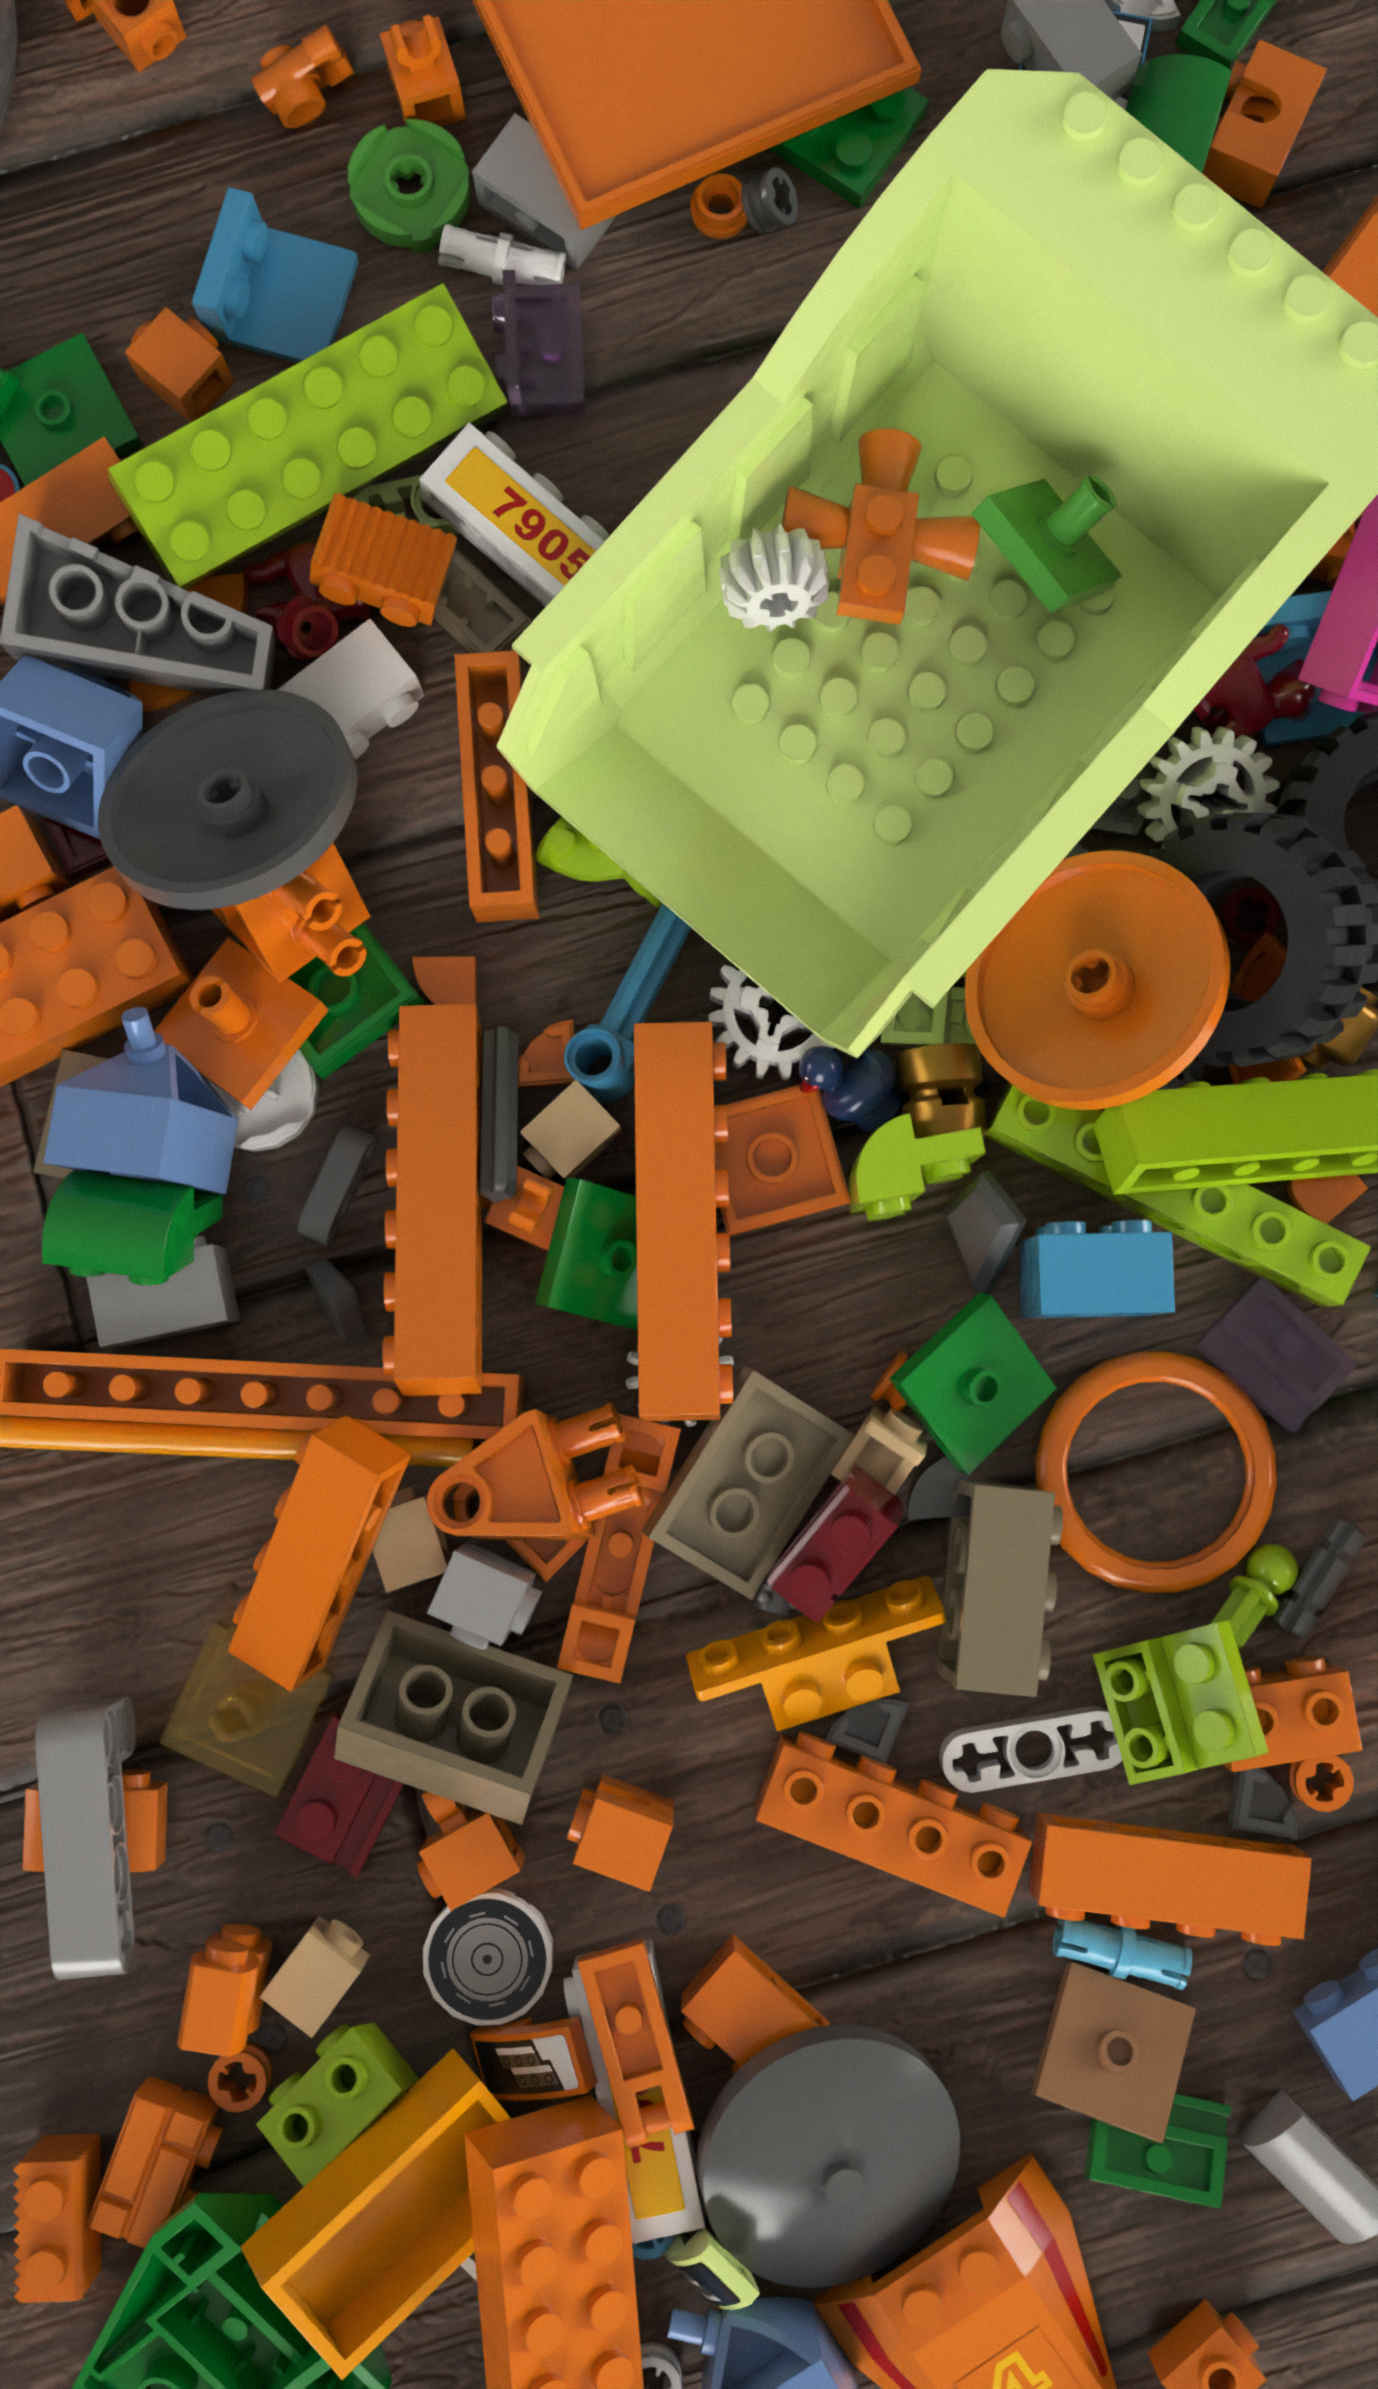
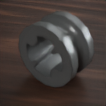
(769, 200)

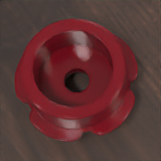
(321, 632)

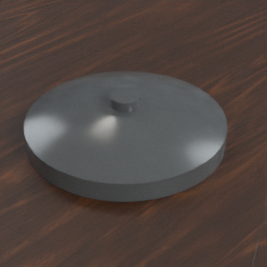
(227, 799)
(827, 2156)

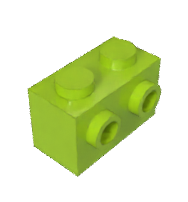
(336, 2099)

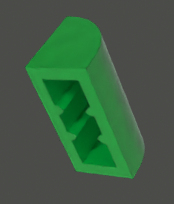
(1180, 102)

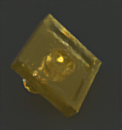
(241, 1717)

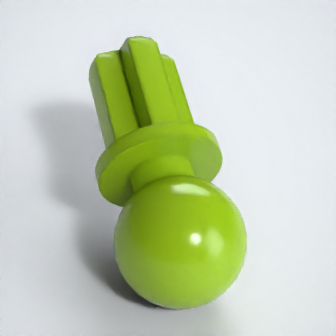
(1269, 1572)

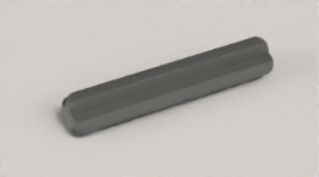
(498, 1115)

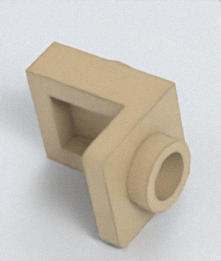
(884, 1448)

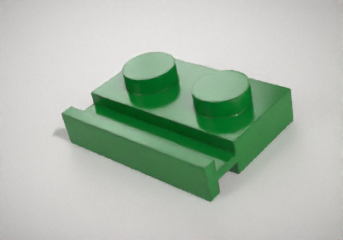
(1182, 2167)

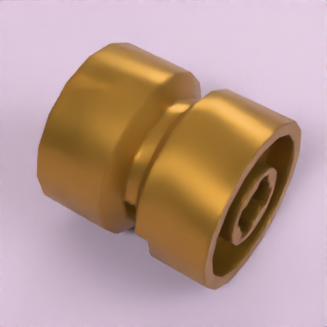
(937, 1071)

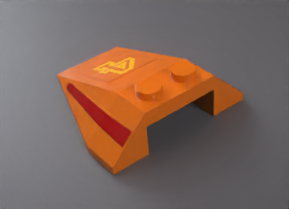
(983, 2304)

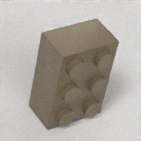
(998, 1589)
(452, 1717)

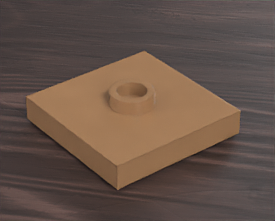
(1114, 2051)

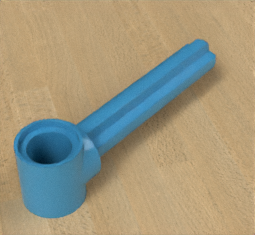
(629, 1006)

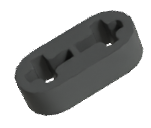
(337, 1184)

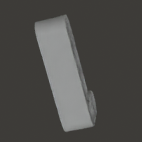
(86, 1835)

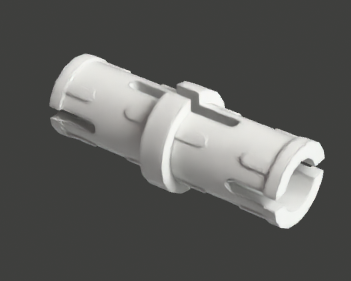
(492, 254)

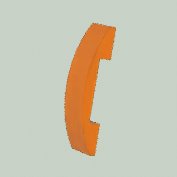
(618, 1557)

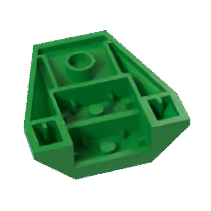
(203, 2319)

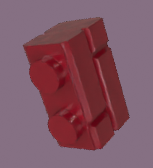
(836, 1543)

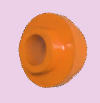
(714, 191)

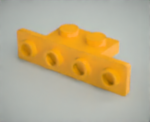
(823, 1665)

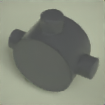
(771, 1601)

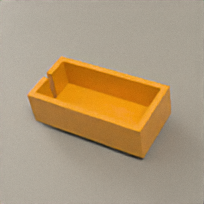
(378, 2220)

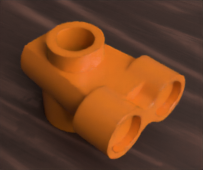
(294, 77)

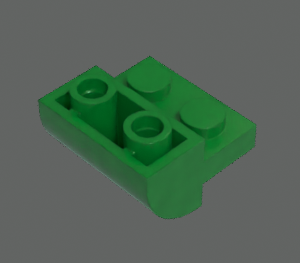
(125, 1226)

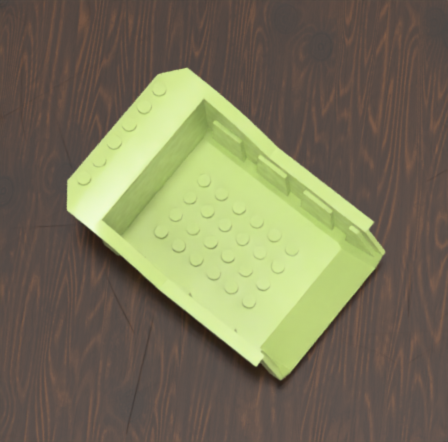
(887, 795)

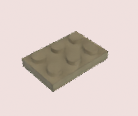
(748, 1483)

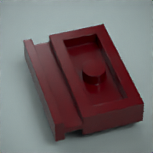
(338, 1807)

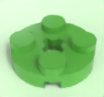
(401, 152)

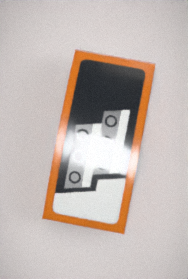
(534, 2060)

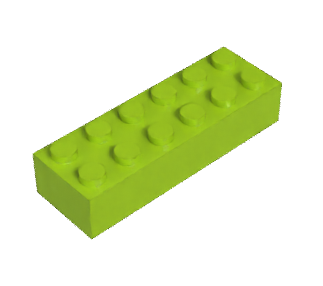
(305, 435)

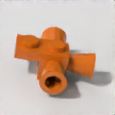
(882, 531)

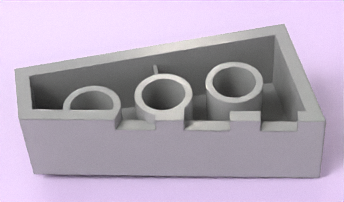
(126, 621)

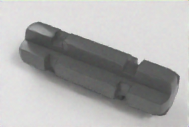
(1320, 1577)

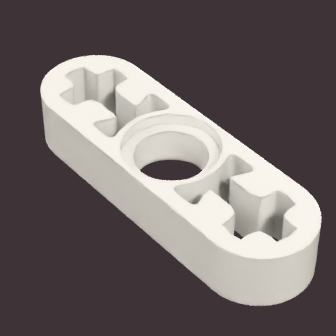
(988, 1771)

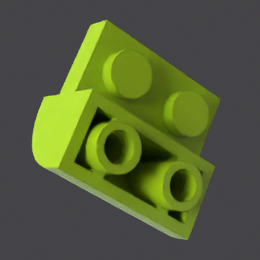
(892, 1166)
(1180, 1703)

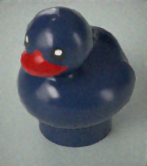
(852, 1092)

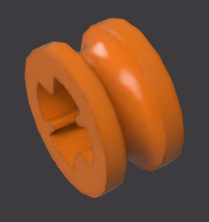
(885, 1389)
(1335, 1792)
(226, 2092)

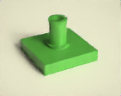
(1051, 539)

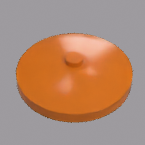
(1100, 982)

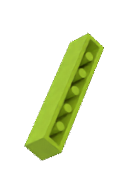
(1242, 1133)

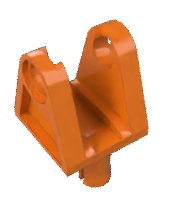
(303, 921)
(531, 1481)

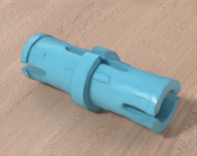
(1123, 1952)

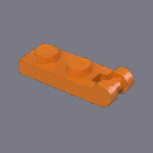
(635, 2040)

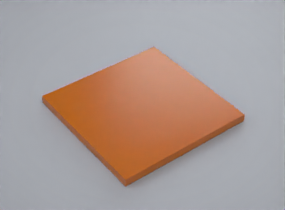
(677, 89)

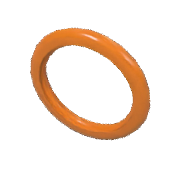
(1254, 1438)

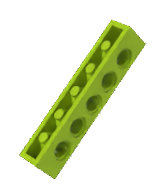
(1226, 1220)

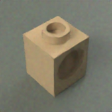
(569, 1133)
(410, 1543)
(316, 1974)

